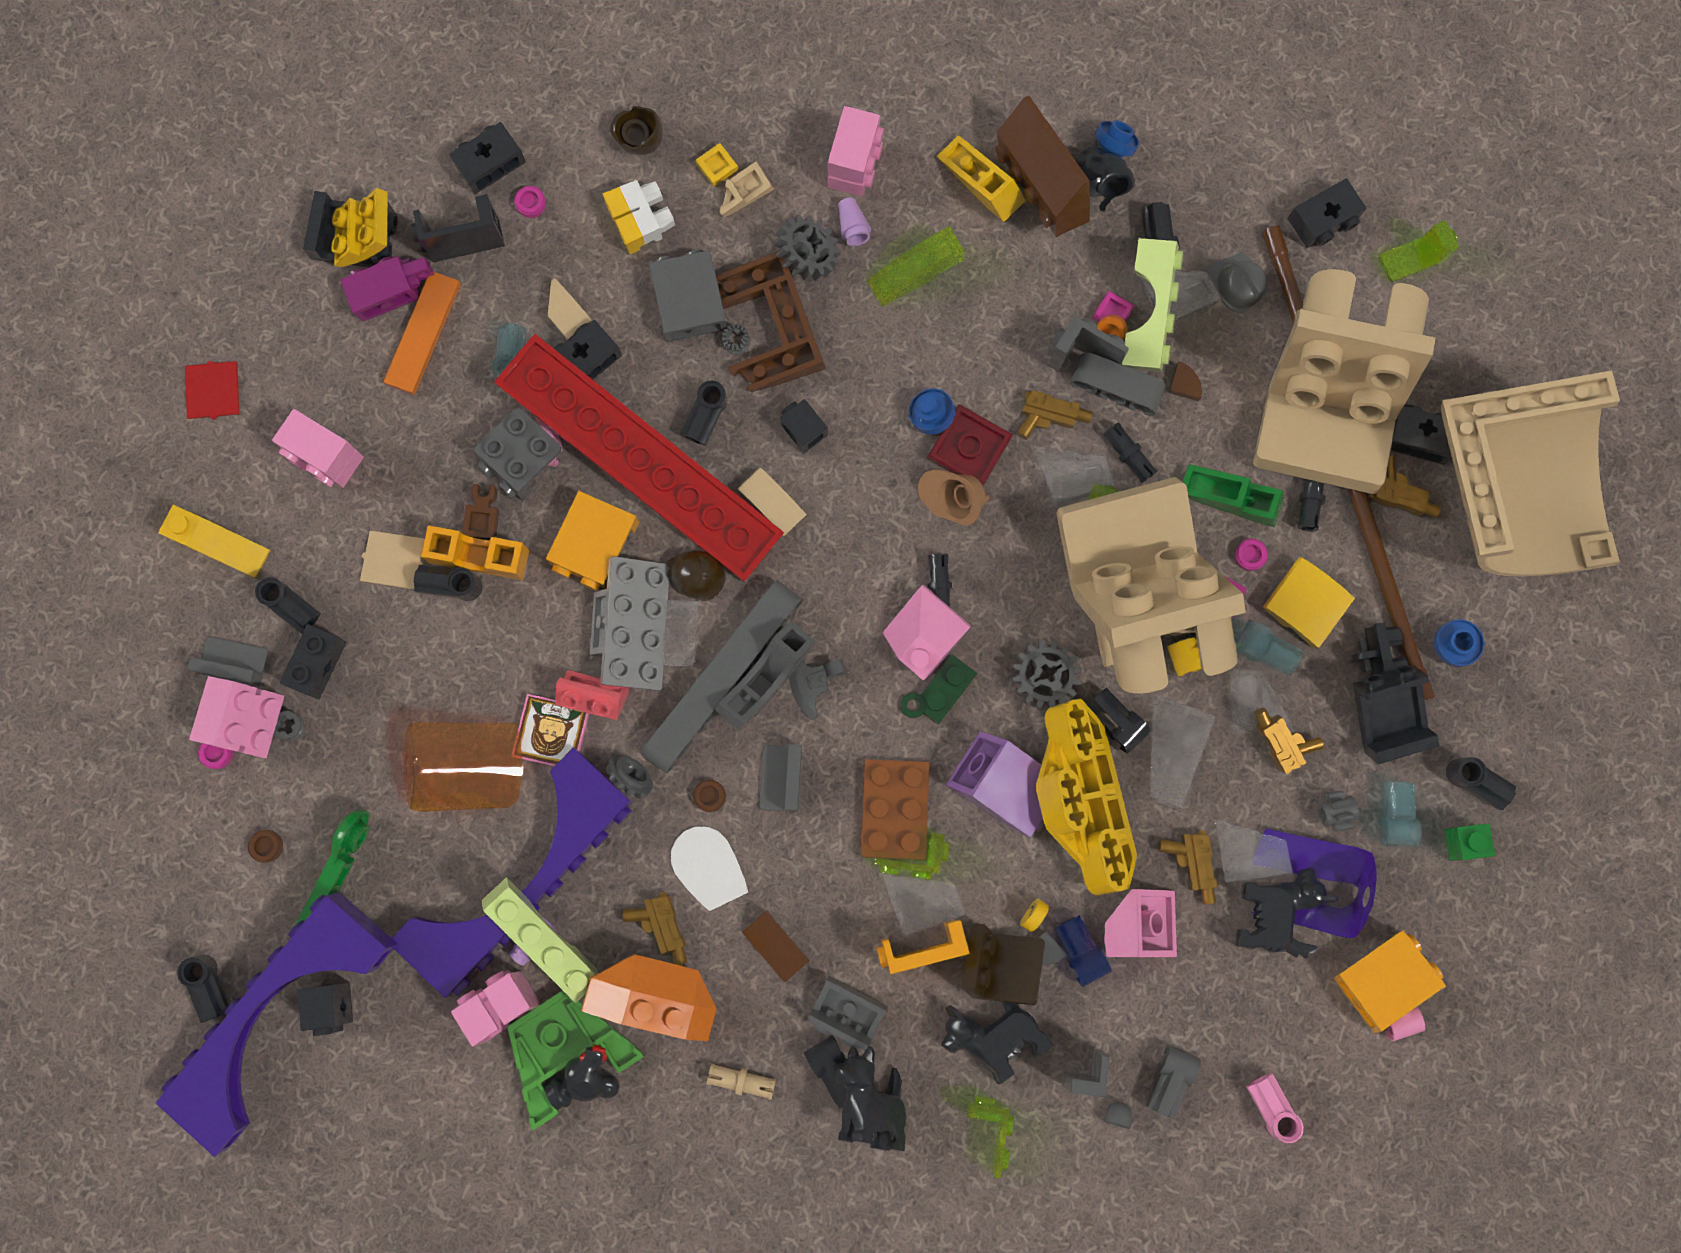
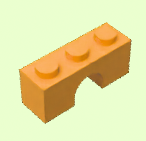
(489, 557)

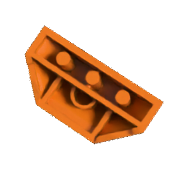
(652, 998)

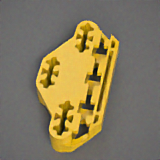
(1084, 798)

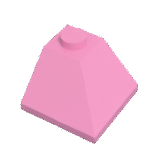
(925, 632)
(1143, 925)

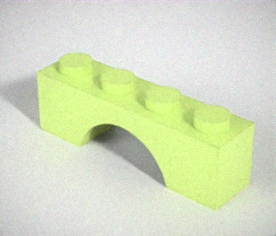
(1157, 265)
(528, 929)

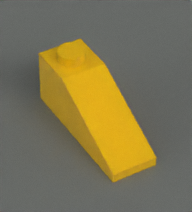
(982, 178)
(213, 541)

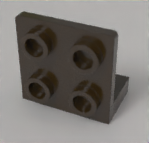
(1003, 966)

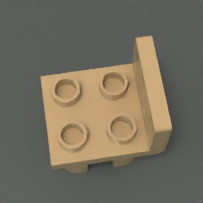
(1342, 385)
(1142, 578)

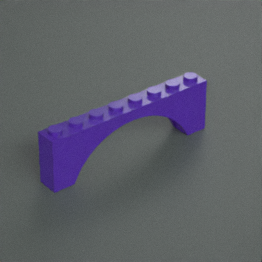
(586, 808)
(208, 1090)

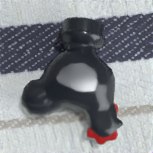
(583, 1080)

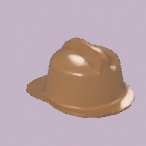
(952, 495)

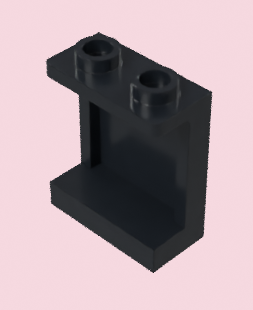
(322, 231)
(1394, 714)

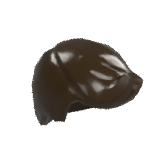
(637, 130)
(696, 575)

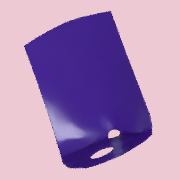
(1333, 863)

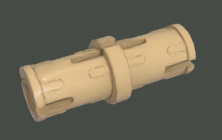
(741, 1081)

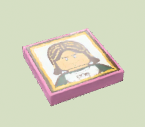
(549, 730)

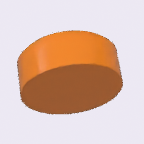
(1113, 325)

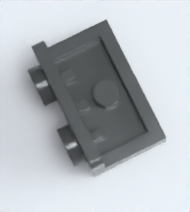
(846, 1014)

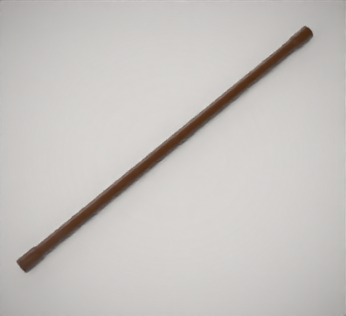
(1279, 254)

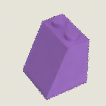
(1000, 782)

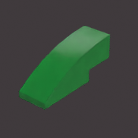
(1234, 494)

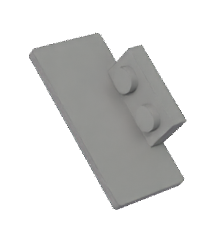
(631, 624)

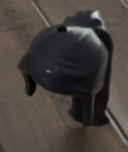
(1107, 174)

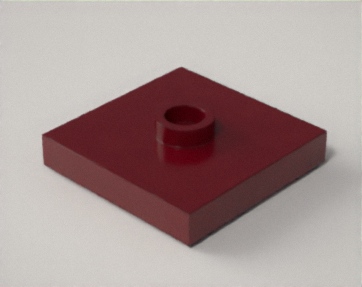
(970, 445)

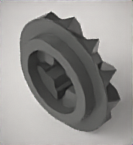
(629, 776)

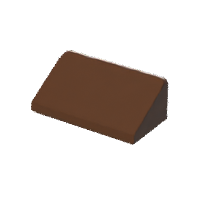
(775, 946)

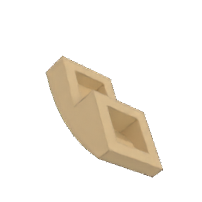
(771, 500)

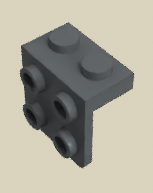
(1087, 338)
(516, 453)

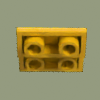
(360, 228)
(1308, 602)

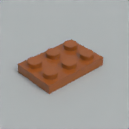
(895, 809)

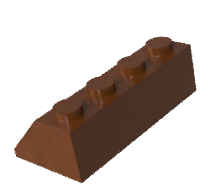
(1044, 169)

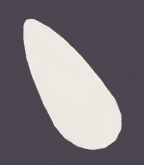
(707, 867)

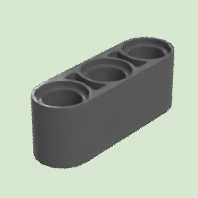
(1118, 382)

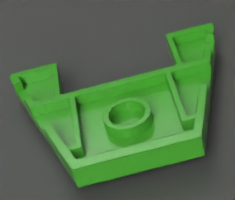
(551, 1038)

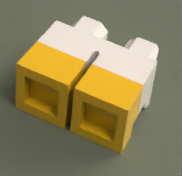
(633, 216)

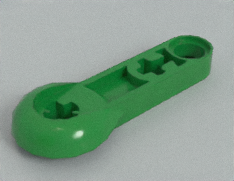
(346, 840)

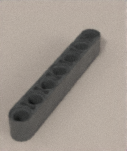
(720, 675)

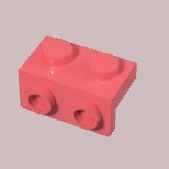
(588, 695)

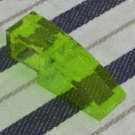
(917, 266)

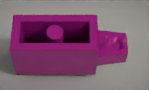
(385, 286)

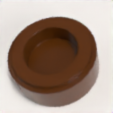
(709, 796)
(265, 846)

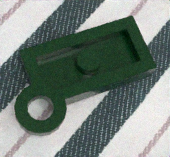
(941, 692)

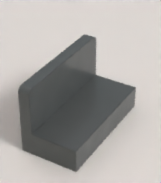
(231, 661)
(781, 777)
(1095, 1083)

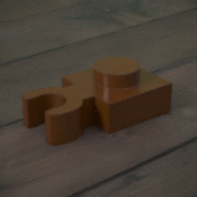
(482, 519)

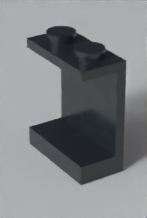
(460, 239)

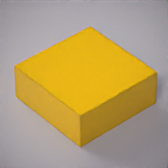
(716, 164)

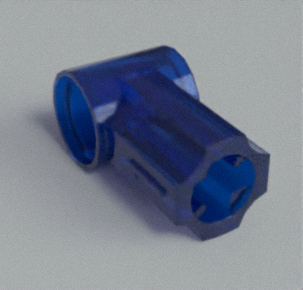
(1084, 955)

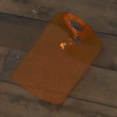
(462, 765)

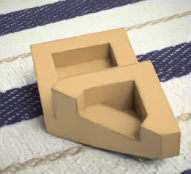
(745, 189)
(565, 311)

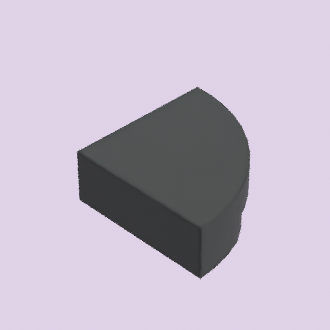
(1053, 952)

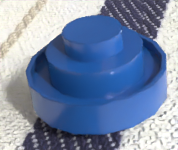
(1117, 138)
(932, 411)
(1459, 643)

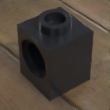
(803, 425)

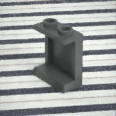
(688, 295)

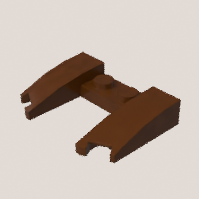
(800, 350)

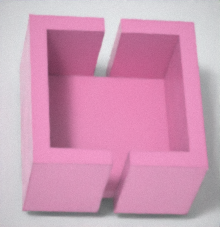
(855, 151)
(317, 450)
(236, 717)
(491, 1010)

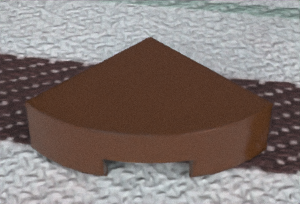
(1186, 383)

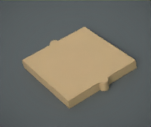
(391, 559)

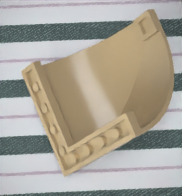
(1534, 475)

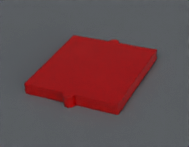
(212, 390)

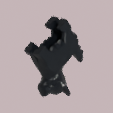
(1276, 913)
(997, 1042)
(869, 1110)

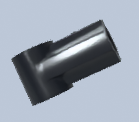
(1158, 222)
(704, 415)
(446, 582)
(288, 605)
(1120, 723)
(1481, 782)
(204, 992)
(824, 1061)

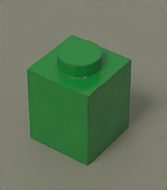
(1469, 842)

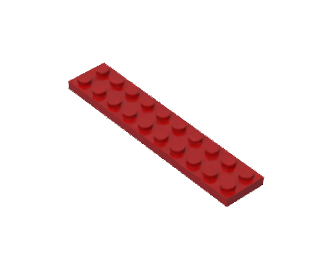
(638, 457)

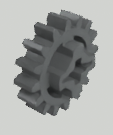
(807, 247)
(1038, 661)

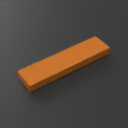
(422, 333)

